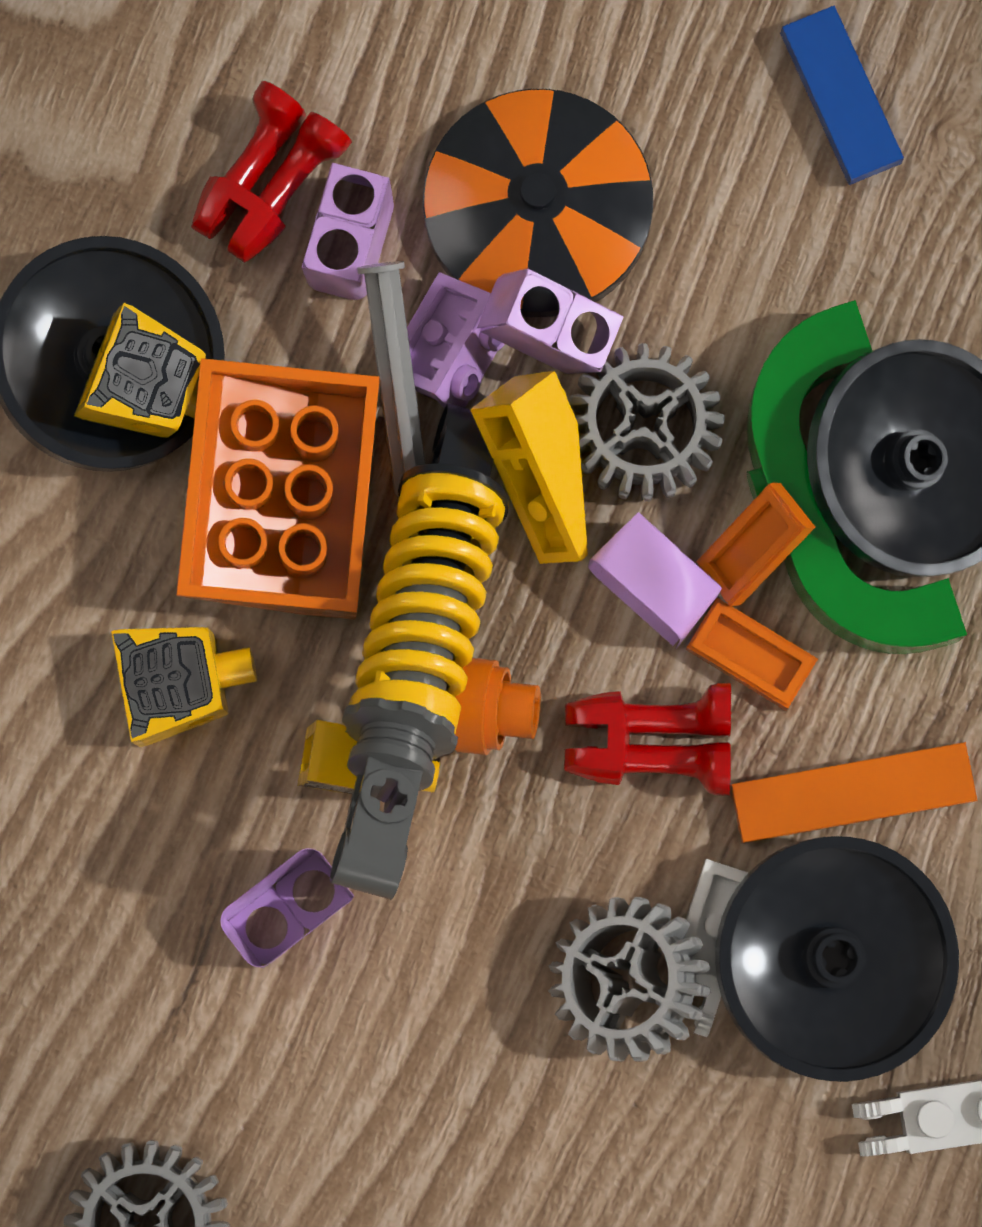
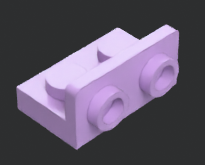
(445, 342)

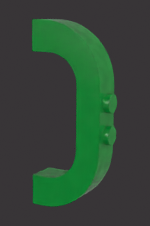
(832, 593)

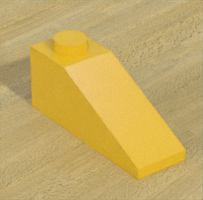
(539, 461)

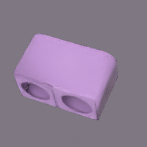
(347, 281)
(504, 309)
(655, 579)
(264, 895)

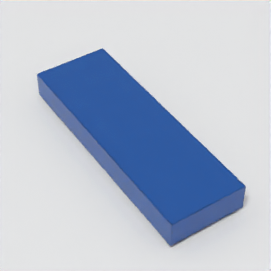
(841, 95)

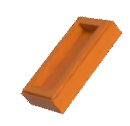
(756, 543)
(751, 654)

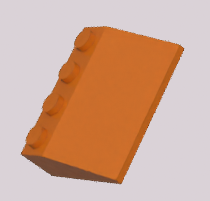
(278, 488)

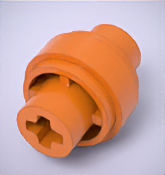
(494, 708)

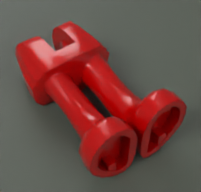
(278, 120)
(705, 717)

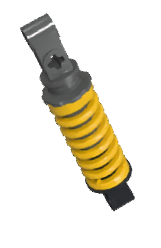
(418, 648)

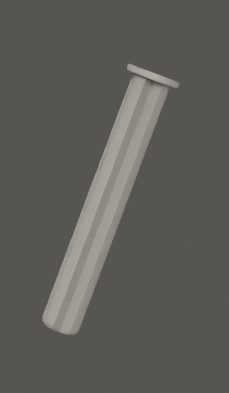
(394, 367)

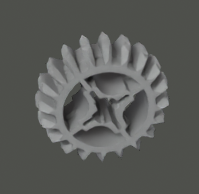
(684, 391)
(616, 998)
(126, 1205)

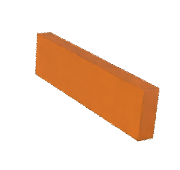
(853, 792)

